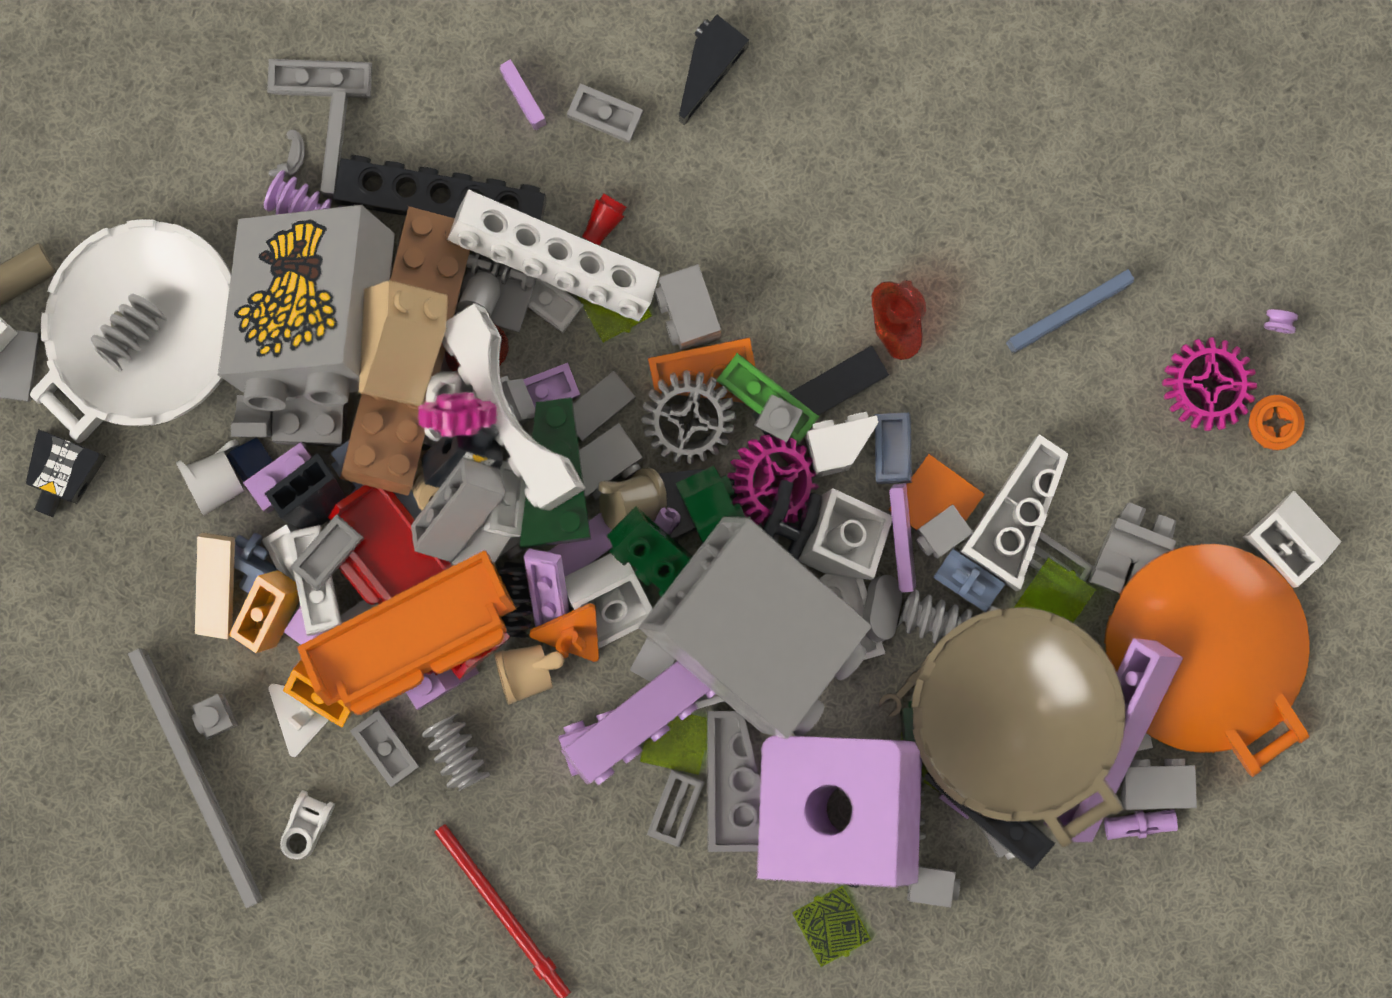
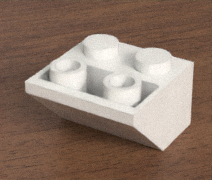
(837, 446)
(1292, 539)

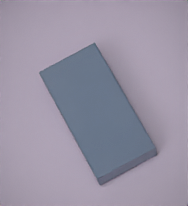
(893, 448)

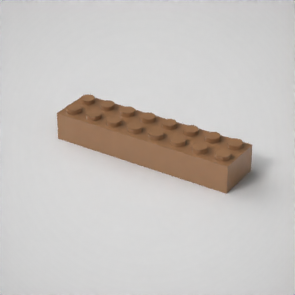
(387, 432)

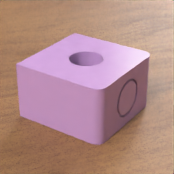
(885, 796)

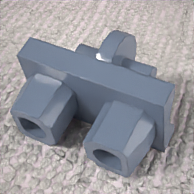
(251, 560)
(969, 580)

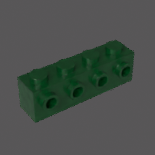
(648, 549)

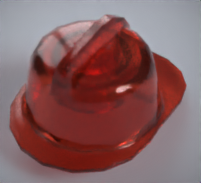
(898, 317)

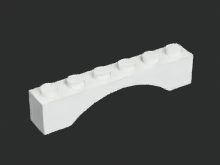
(477, 348)

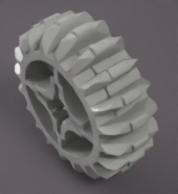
(673, 413)

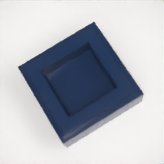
(249, 458)

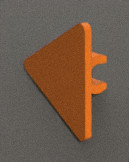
(571, 633)

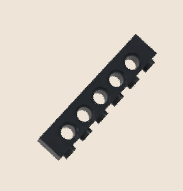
(355, 172)

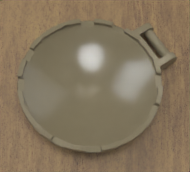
(1021, 718)

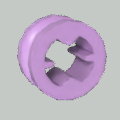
(1281, 321)

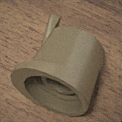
(643, 490)

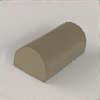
(24, 272)

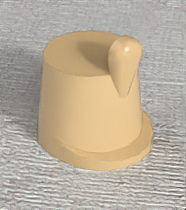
(526, 671)

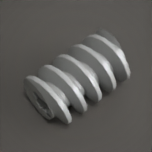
(126, 330)
(930, 618)
(455, 753)

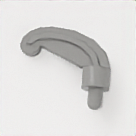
(295, 157)

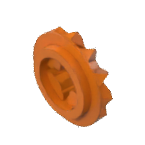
(1286, 410)

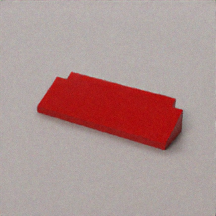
(386, 557)

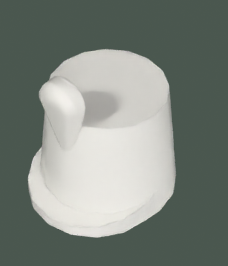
(212, 479)

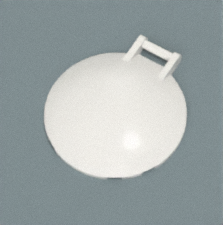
(179, 361)

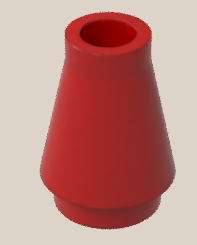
(603, 219)

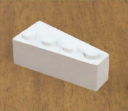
(1017, 514)

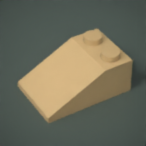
(400, 340)

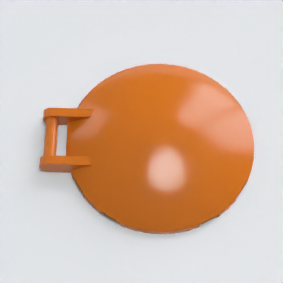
(1238, 643)

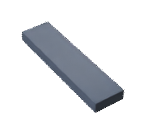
(1070, 311)

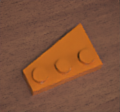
(705, 359)

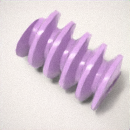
(287, 199)

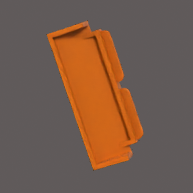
(410, 635)

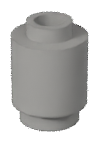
(481, 290)

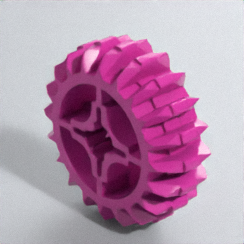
(1211, 369)
(758, 460)

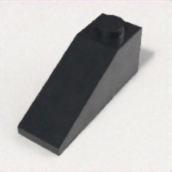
(713, 55)

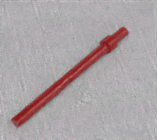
(543, 967)

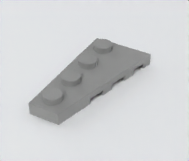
(731, 785)

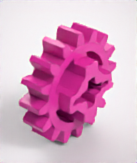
(457, 414)

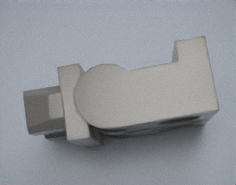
(1130, 544)

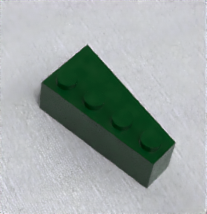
(569, 521)

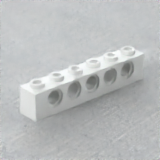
(553, 256)

